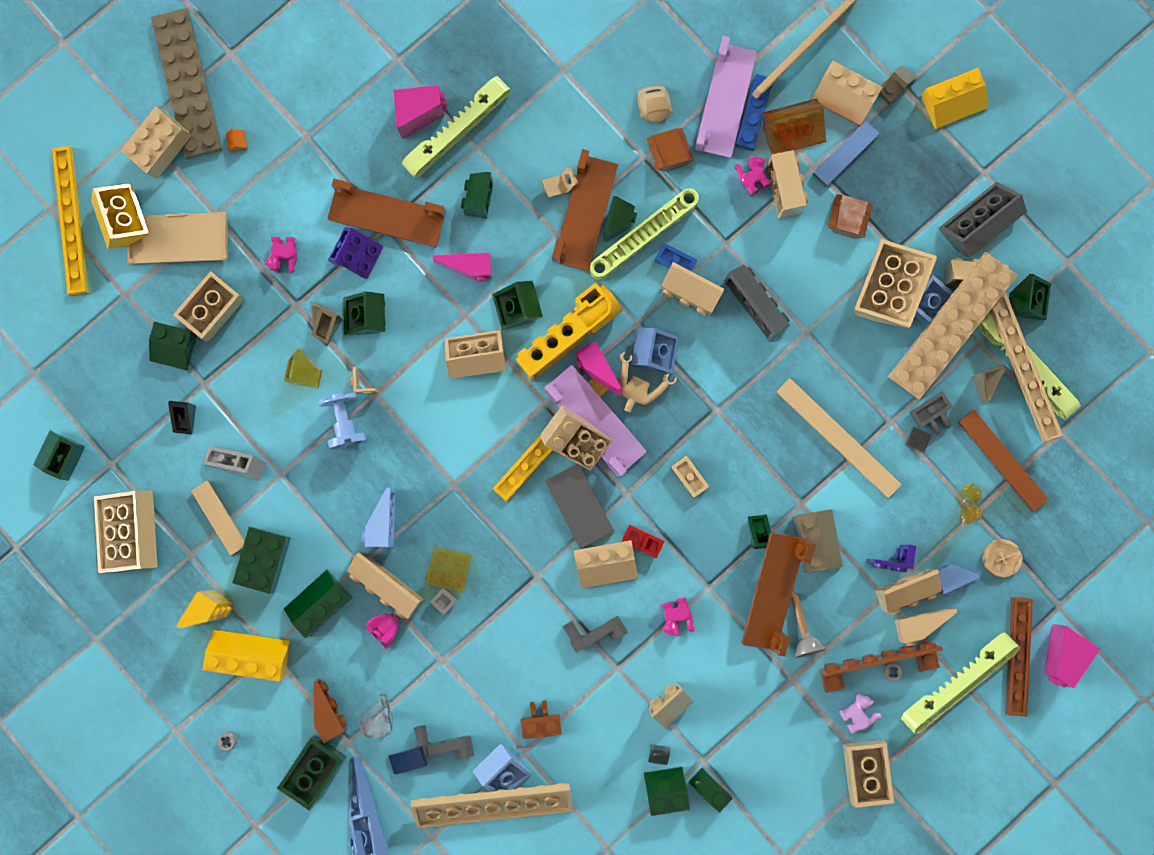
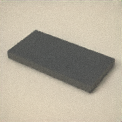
(579, 506)

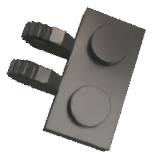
(930, 410)

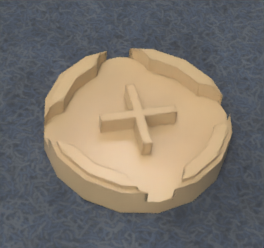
(1002, 558)

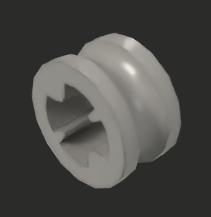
(898, 672)
(233, 740)

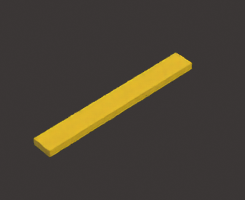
(70, 221)
(530, 460)

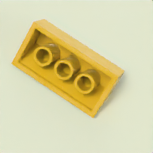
(247, 655)

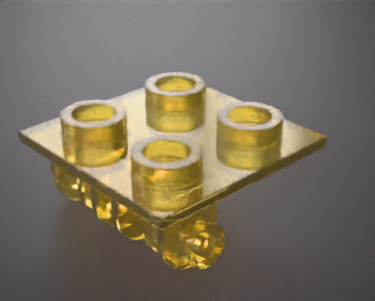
(975, 494)
(448, 569)

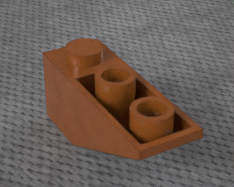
(326, 717)

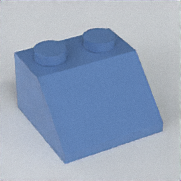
(655, 350)

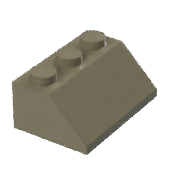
(820, 530)

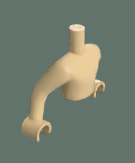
(637, 389)

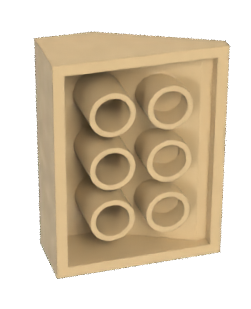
(895, 284)
(125, 531)

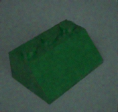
(317, 604)

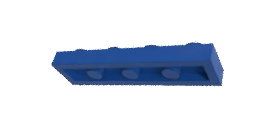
(753, 116)

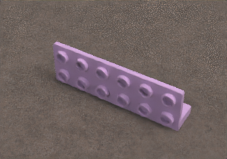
(725, 100)
(577, 395)

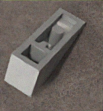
(235, 463)

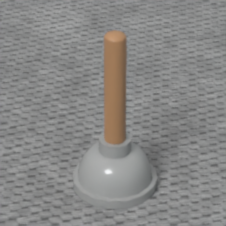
(807, 645)

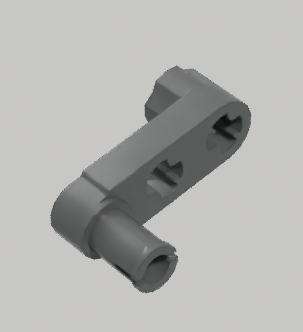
(614, 627)
(461, 745)

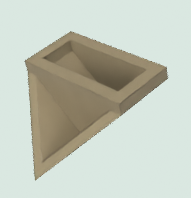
(324, 322)
(987, 382)

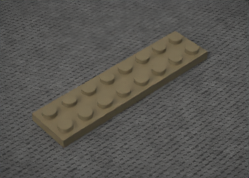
(186, 82)

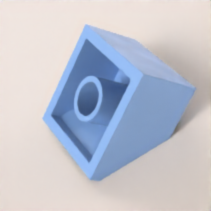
(501, 770)

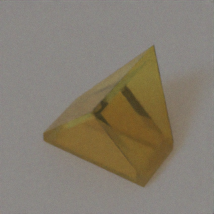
(302, 371)

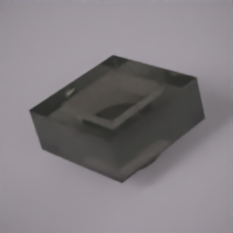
(918, 439)

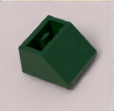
(58, 456)

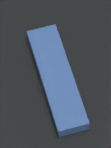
(846, 153)

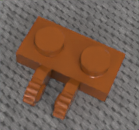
(542, 725)

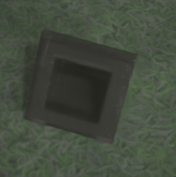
(659, 754)

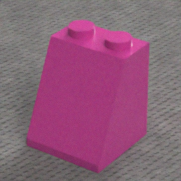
(418, 108)
(1068, 656)

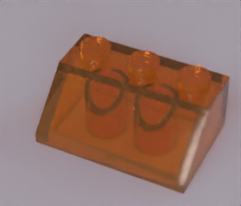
(794, 126)

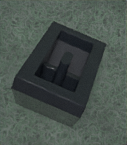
(182, 416)

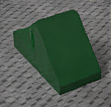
(759, 531)

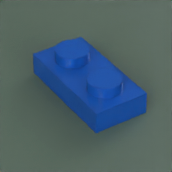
(668, 255)

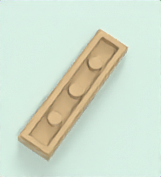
(219, 517)

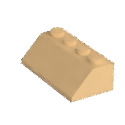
(385, 585)

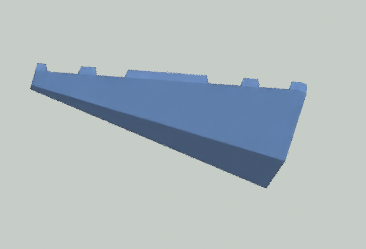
(363, 817)

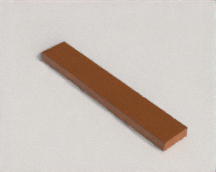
(1003, 460)
(1019, 664)

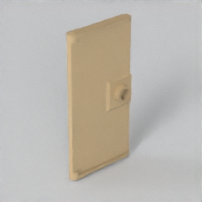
(181, 239)

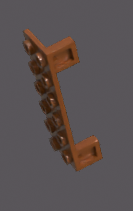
(585, 212)
(386, 214)
(775, 591)
(925, 656)

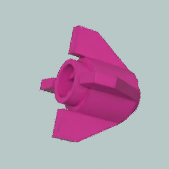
(383, 628)

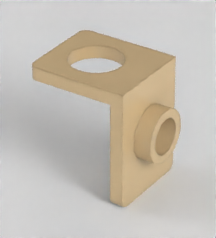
(559, 184)
(354, 382)

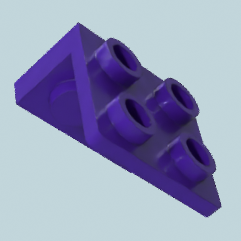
(355, 252)
(904, 555)

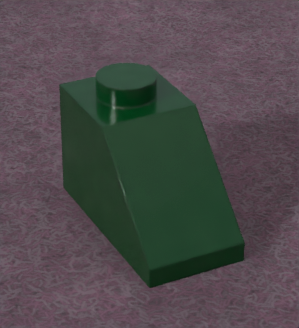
(710, 790)

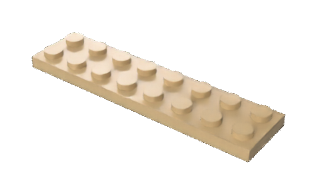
(952, 325)
(492, 805)

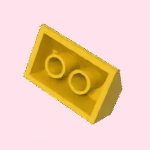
(956, 98)
(119, 215)
(205, 608)

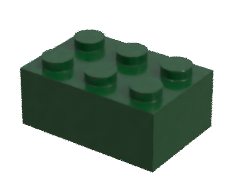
(261, 560)
(311, 772)

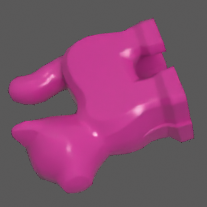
(754, 177)
(282, 252)
(676, 614)

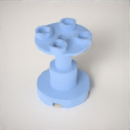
(343, 428)

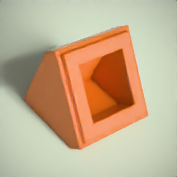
(236, 140)

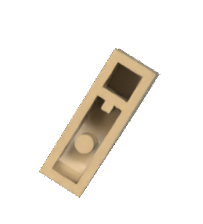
(919, 626)

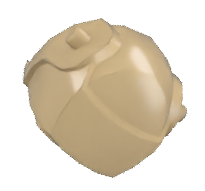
(654, 103)

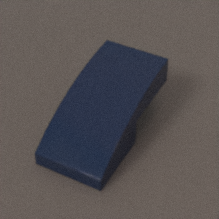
(408, 760)

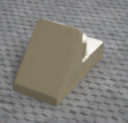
(896, 84)

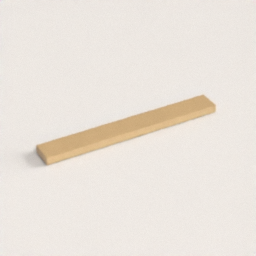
(799, 51)
(1025, 370)
(838, 438)

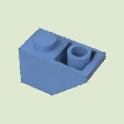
(955, 577)

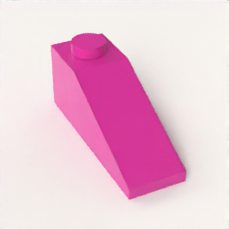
(472, 265)
(597, 368)

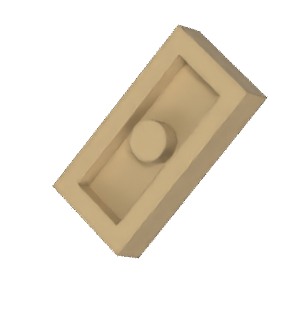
(689, 476)

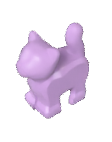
(859, 718)

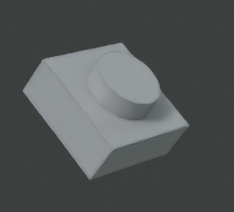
(443, 600)

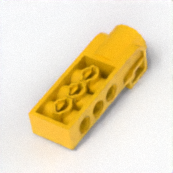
(582, 323)

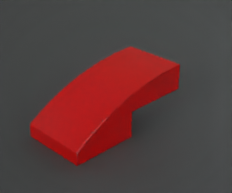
(643, 541)

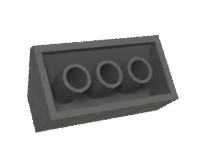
(983, 219)
(756, 302)

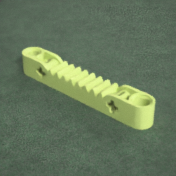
(419, 161)
(644, 234)
(1062, 401)
(920, 717)

